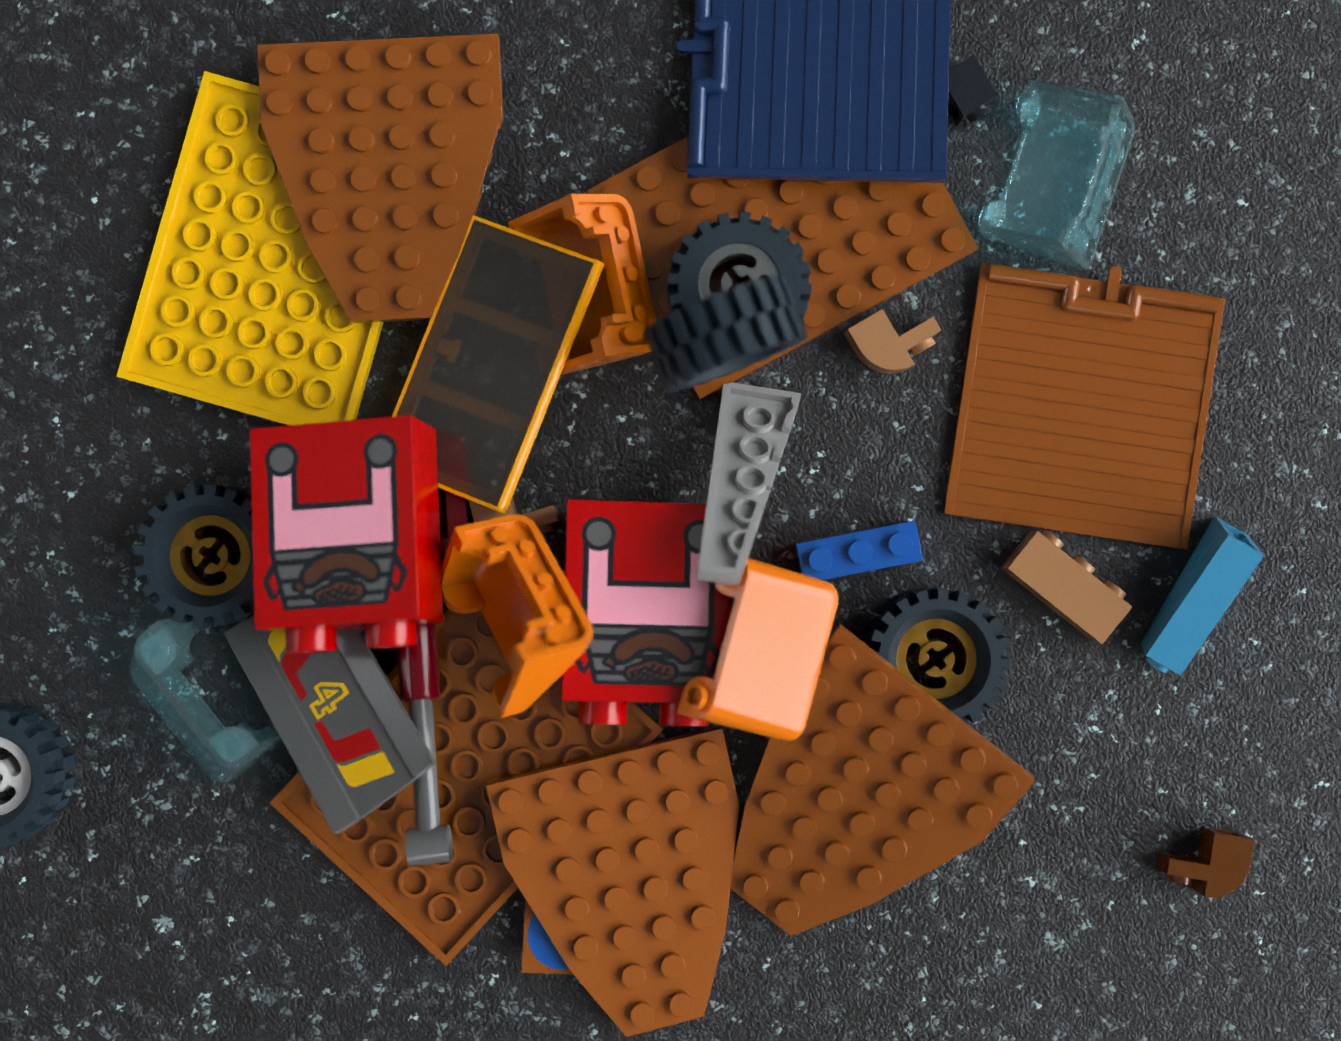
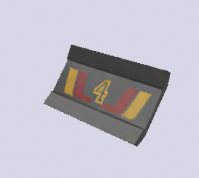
(334, 720)

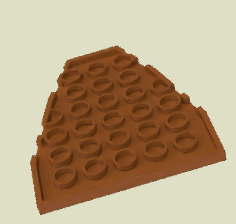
(383, 158)
(865, 794)
(629, 870)

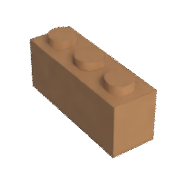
(1067, 585)

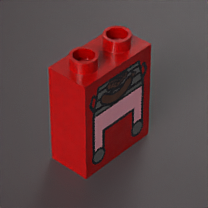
(346, 531)
(647, 609)

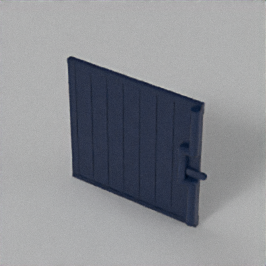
(819, 90)

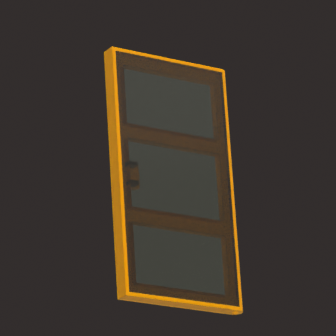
(496, 356)

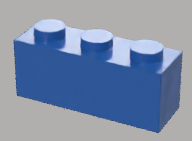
(859, 551)

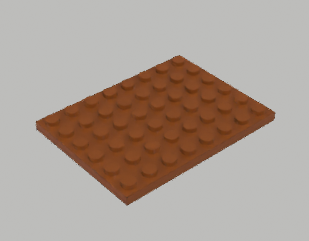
(855, 234)
(474, 745)

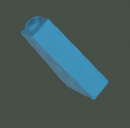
(1200, 596)

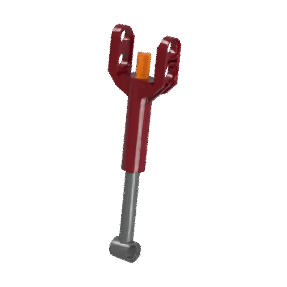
(420, 686)

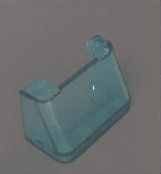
(1062, 173)
(156, 672)

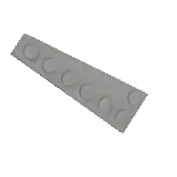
(745, 460)

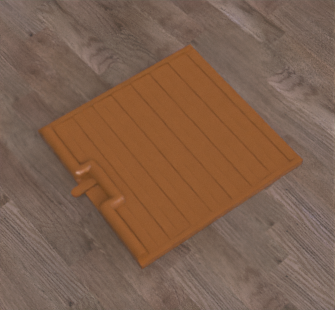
(1084, 405)

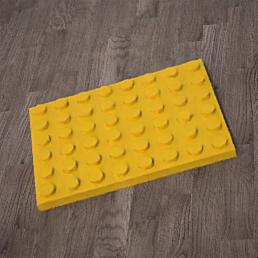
(232, 288)

